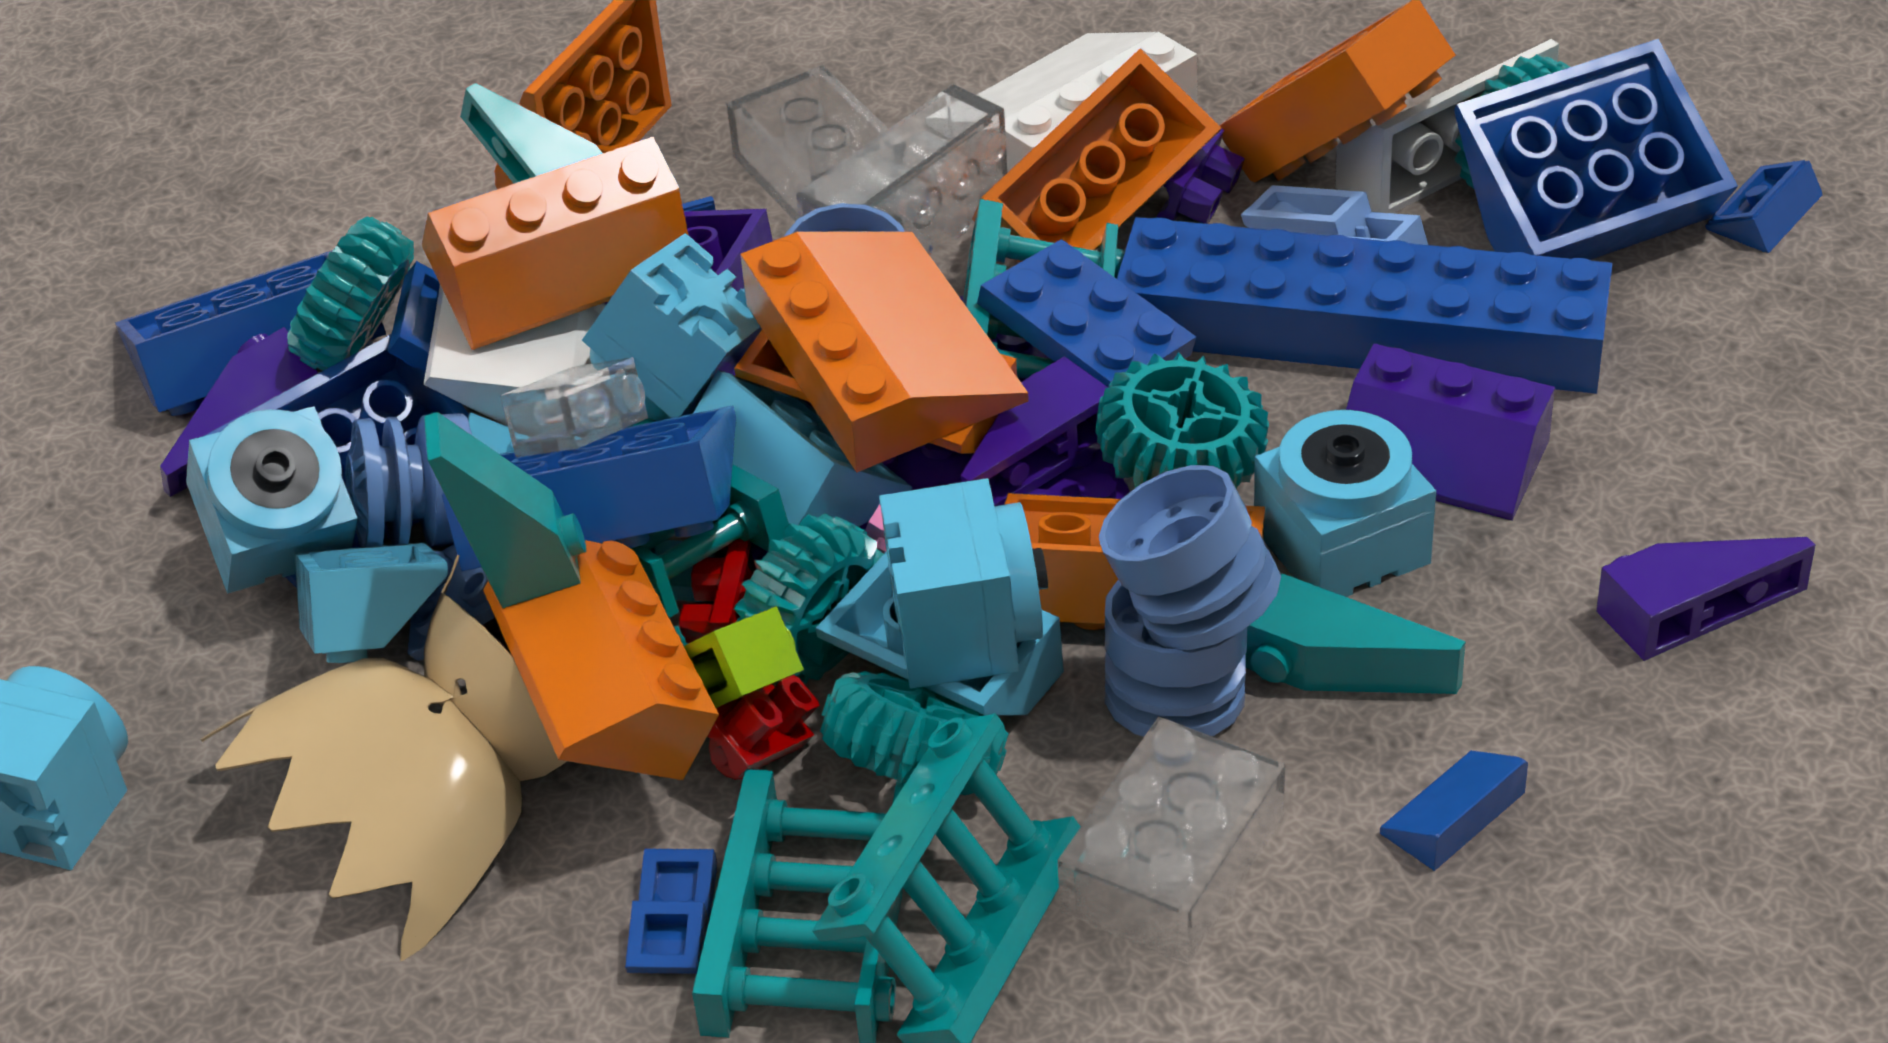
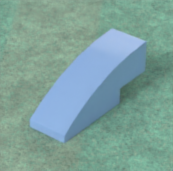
(1330, 214)

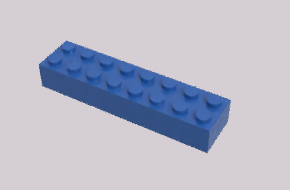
(1339, 295)

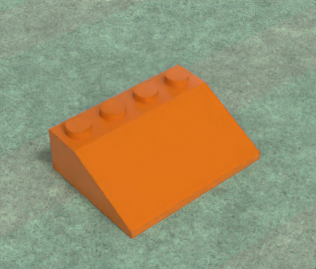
(607, 81)
(876, 340)

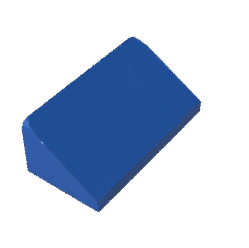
(1768, 205)
(1457, 806)

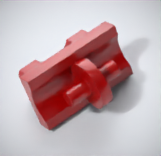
(719, 582)
(761, 727)

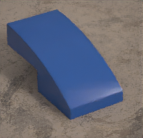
(671, 911)

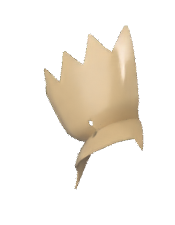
(419, 786)

